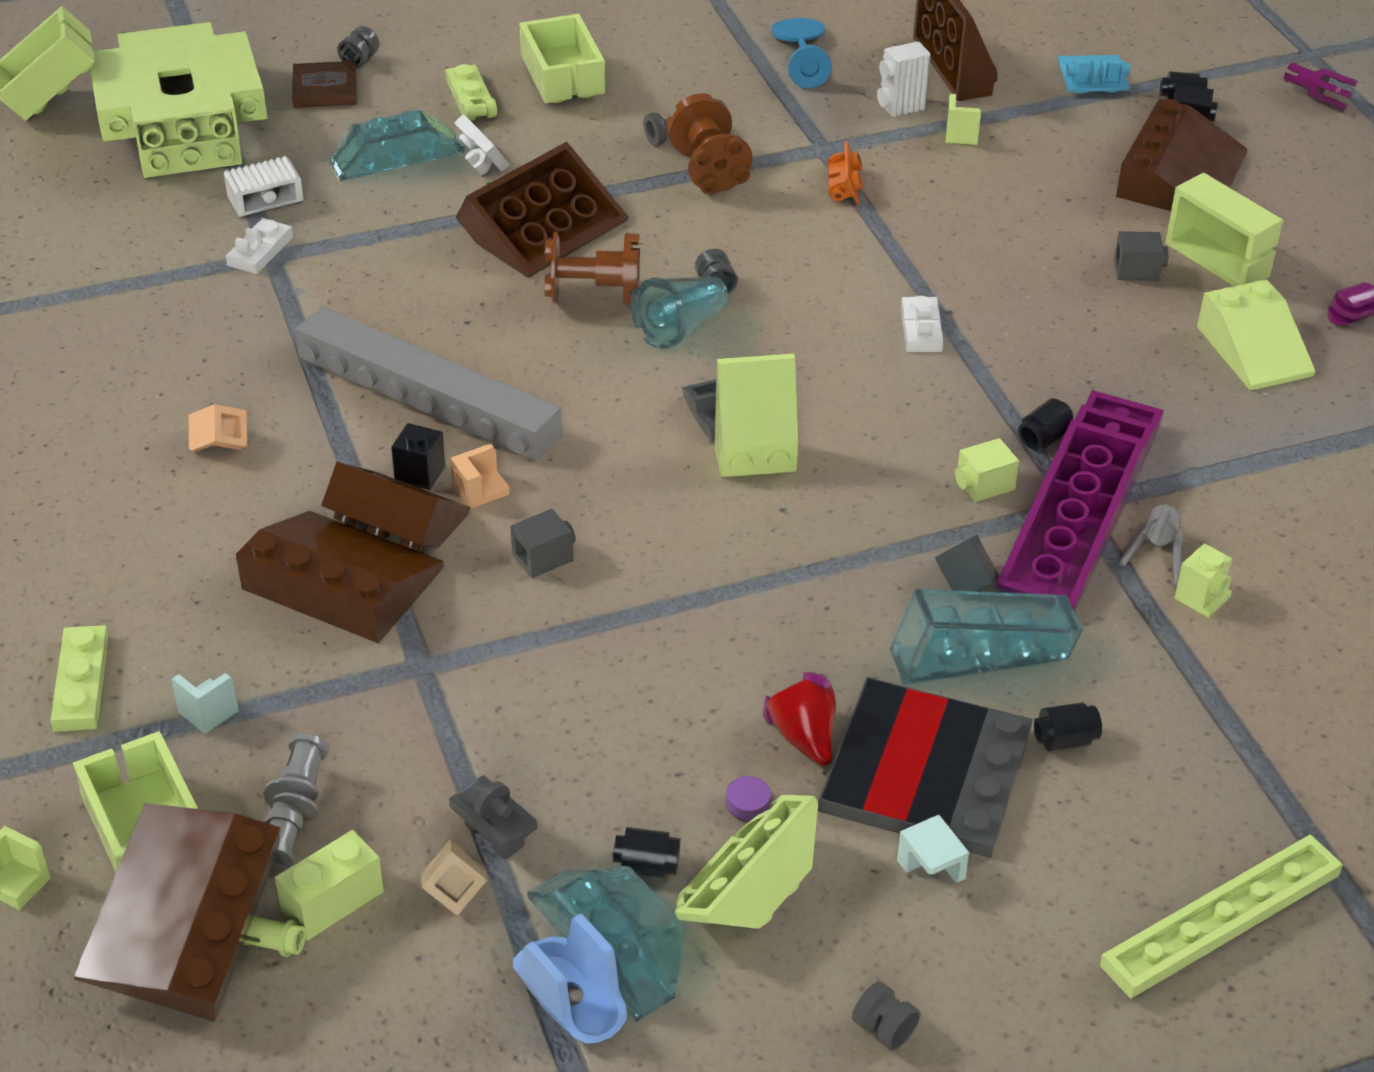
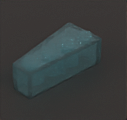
(981, 632)

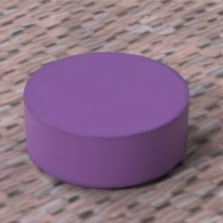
(747, 797)

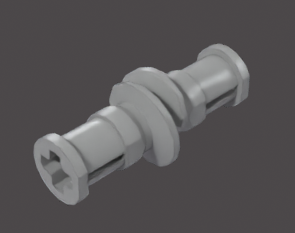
(294, 792)

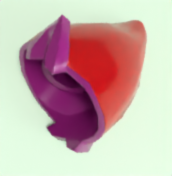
(805, 716)

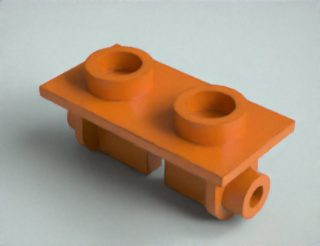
(844, 175)

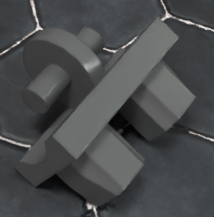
(494, 815)

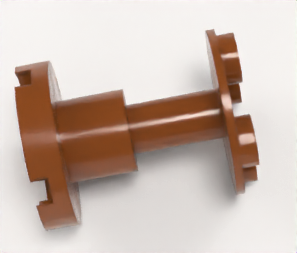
(703, 132)
(607, 269)

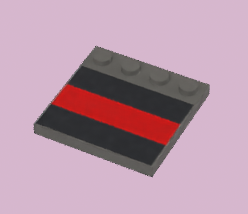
(925, 758)

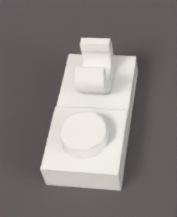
(486, 151)
(259, 245)
(921, 324)

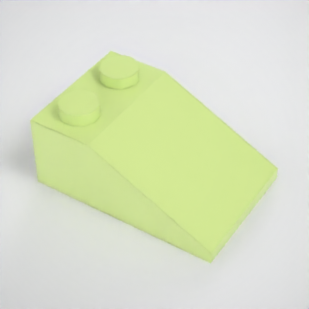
(1255, 334)
(756, 415)

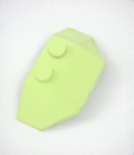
(754, 867)

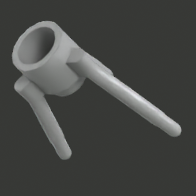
(1160, 529)

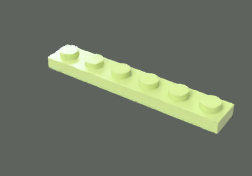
(1219, 916)

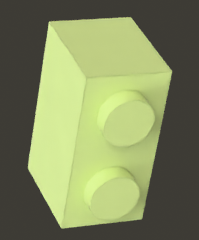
(330, 884)

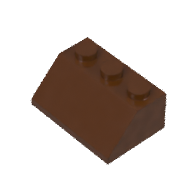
(392, 507)

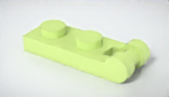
(470, 92)

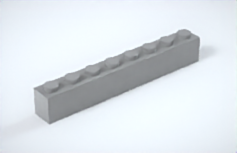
(429, 383)

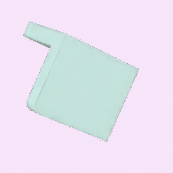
(207, 703)
(933, 848)

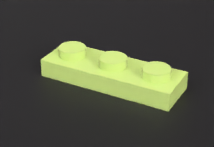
(80, 678)

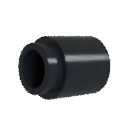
(1168, 83)
(1045, 424)
(1067, 726)
(647, 851)

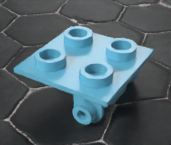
(1094, 73)

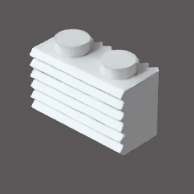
(904, 78)
(263, 186)

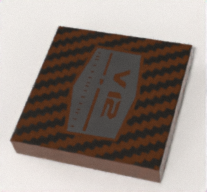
(324, 84)

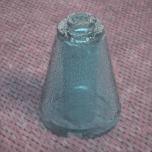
(676, 307)

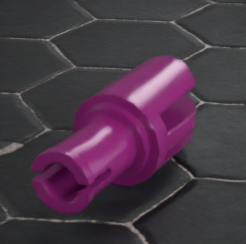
(1317, 83)
(1352, 304)

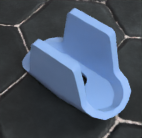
(581, 962)

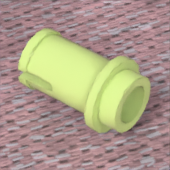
(280, 936)

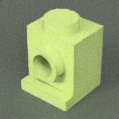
(1204, 580)

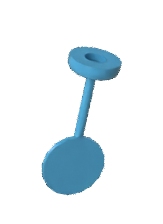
(809, 64)

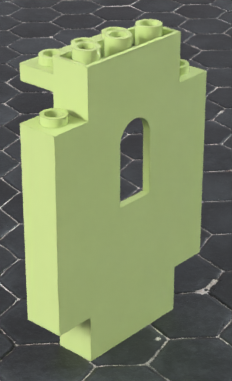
(184, 129)

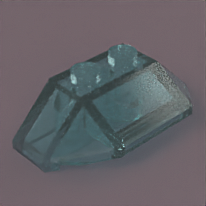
(392, 144)
(630, 918)

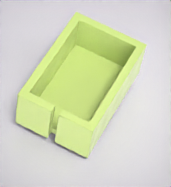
(562, 58)
(45, 63)
(1223, 230)
(116, 805)

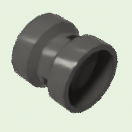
(358, 46)
(716, 263)
(886, 1015)

